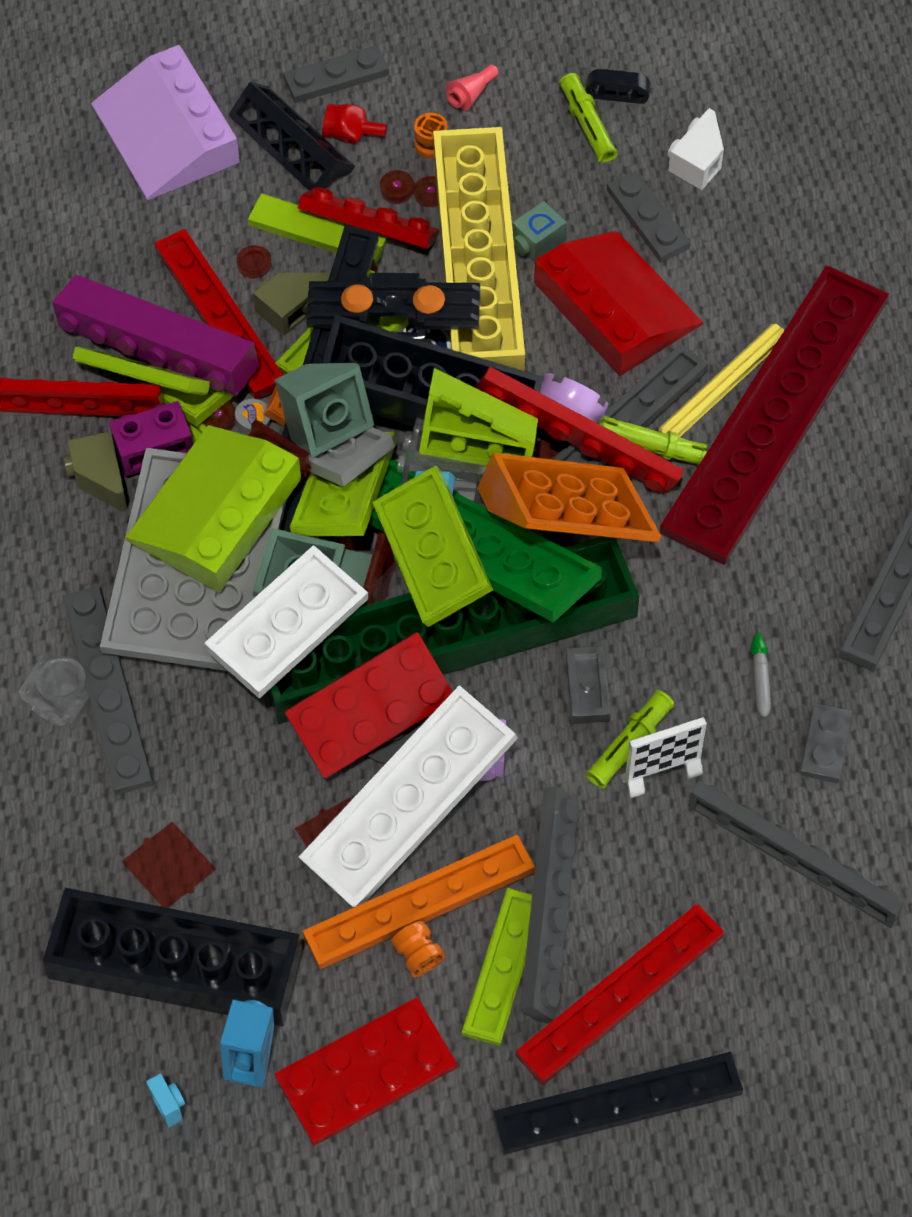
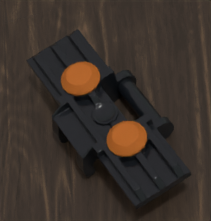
(395, 294)

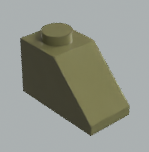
(285, 299)
(96, 468)

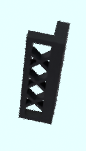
(297, 128)

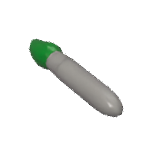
(761, 675)

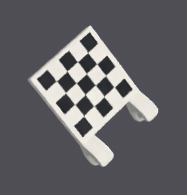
(663, 751)

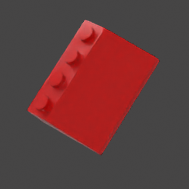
(613, 299)

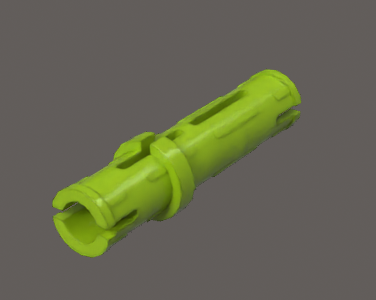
(583, 108)
(660, 443)
(638, 726)

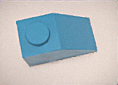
(247, 1042)

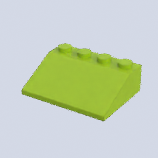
(216, 505)

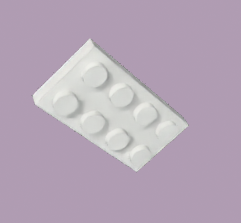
(286, 621)

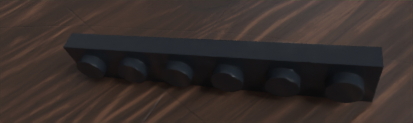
(617, 1103)

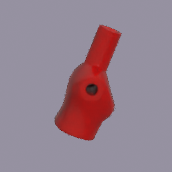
(349, 124)

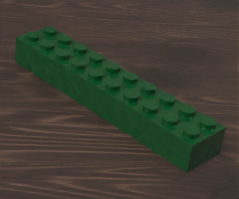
(468, 637)

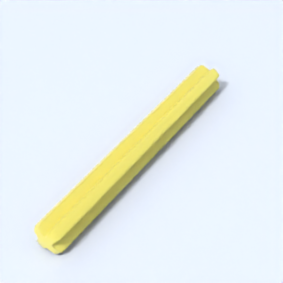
(723, 382)

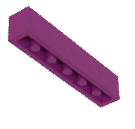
(155, 334)

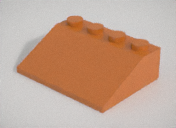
(565, 497)

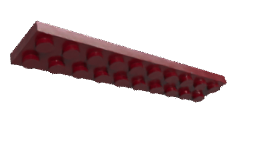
(774, 415)

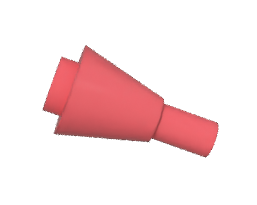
(465, 90)

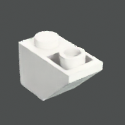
(699, 152)

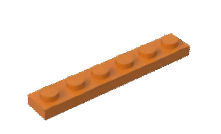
(418, 901)

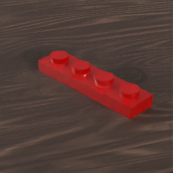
(355, 213)

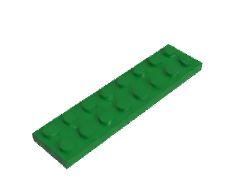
(516, 559)

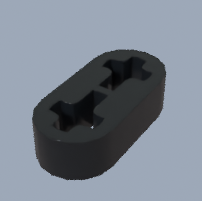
(618, 86)

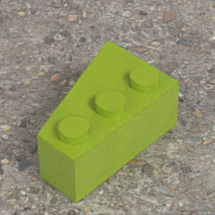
(472, 424)

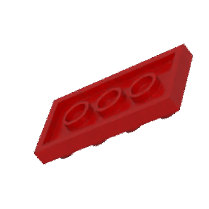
(369, 705)
(365, 1071)

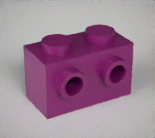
(156, 428)

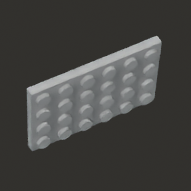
(161, 610)

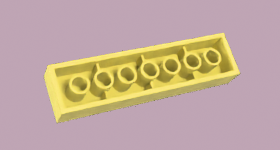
(479, 239)

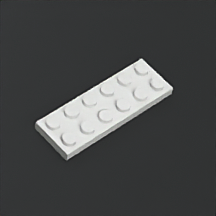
(408, 797)

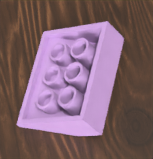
(166, 124)

